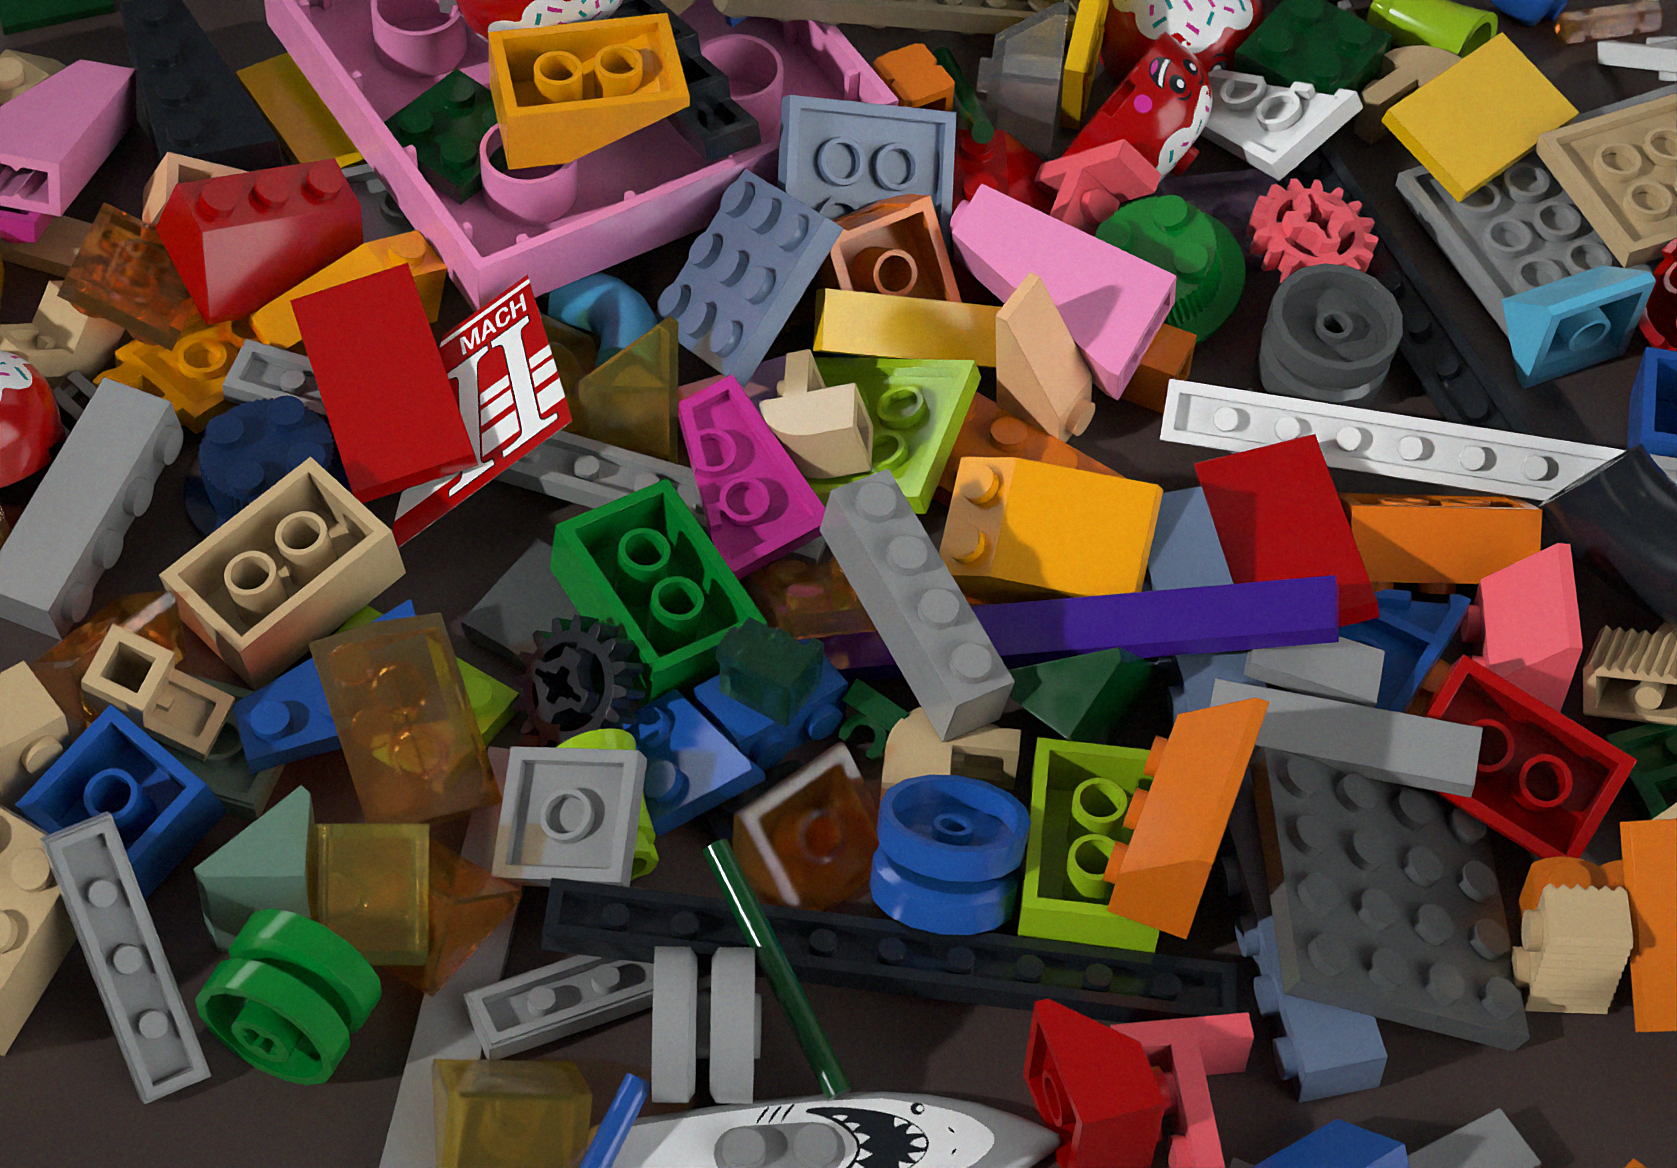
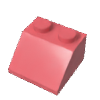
(1529, 624)

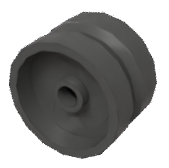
(1329, 337)

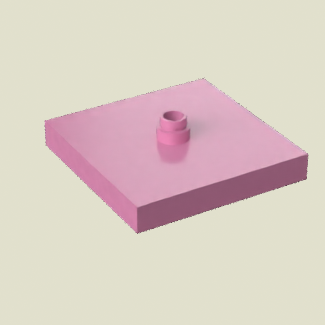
(560, 217)

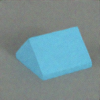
(1575, 321)

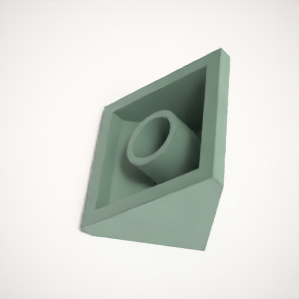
(260, 870)

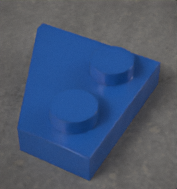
(688, 762)

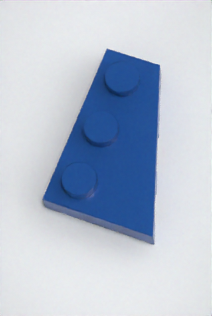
(291, 715)

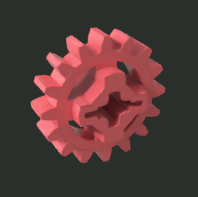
(1311, 230)

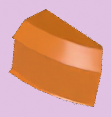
(891, 251)

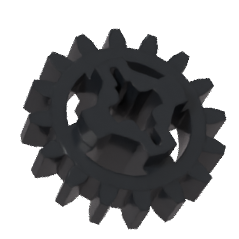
(577, 681)

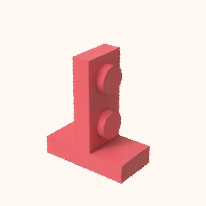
(1095, 182)
(1187, 1053)

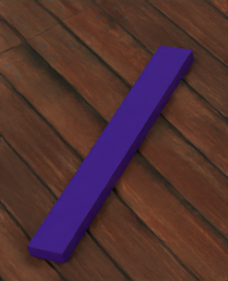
(1139, 622)

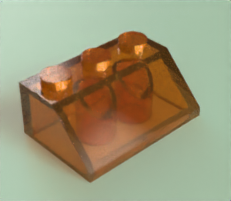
(406, 721)

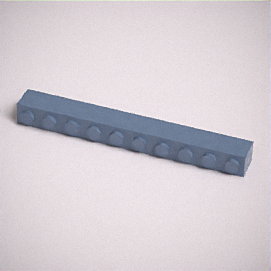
(1317, 1044)

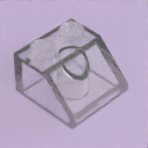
(1026, 78)

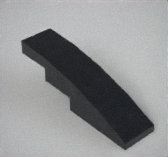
(713, 120)

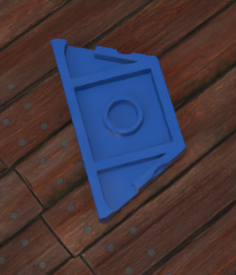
(1412, 639)

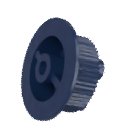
(250, 453)

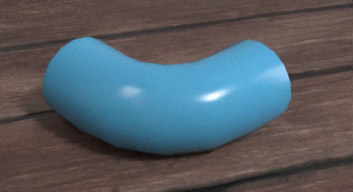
(605, 308)

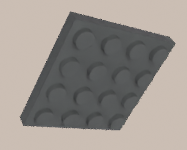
(1385, 901)

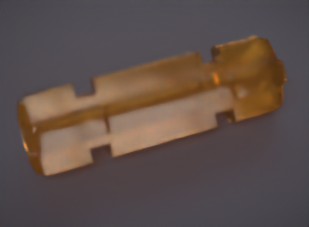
(1609, 21)

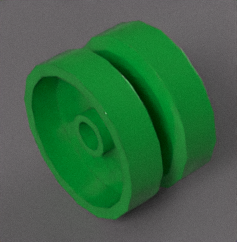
(289, 996)

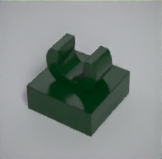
(876, 714)

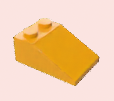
(582, 85)
(1046, 531)

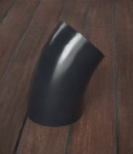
(1624, 529)

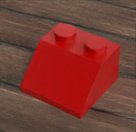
(1093, 1090)

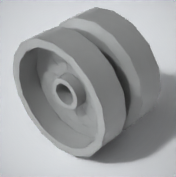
(705, 1025)

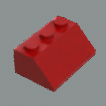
(1005, 167)
(258, 234)
(1536, 769)

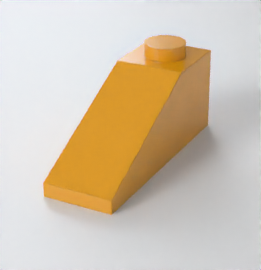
(276, 321)

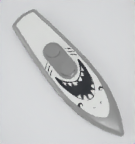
(846, 1132)

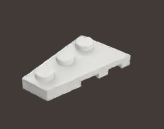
(1273, 124)

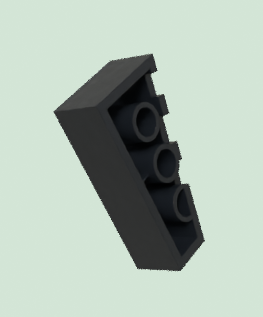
(190, 92)

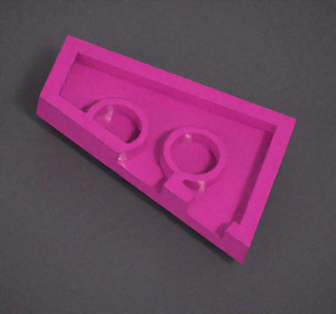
(745, 480)

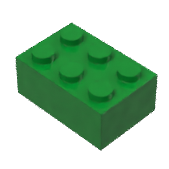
(656, 579)

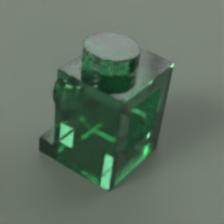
(769, 669)

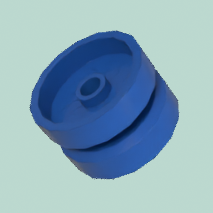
(949, 854)

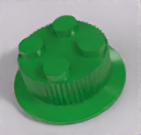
(1193, 248)

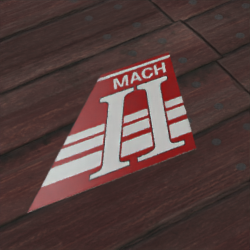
(505, 396)

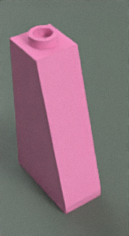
(63, 134)
(1102, 293)

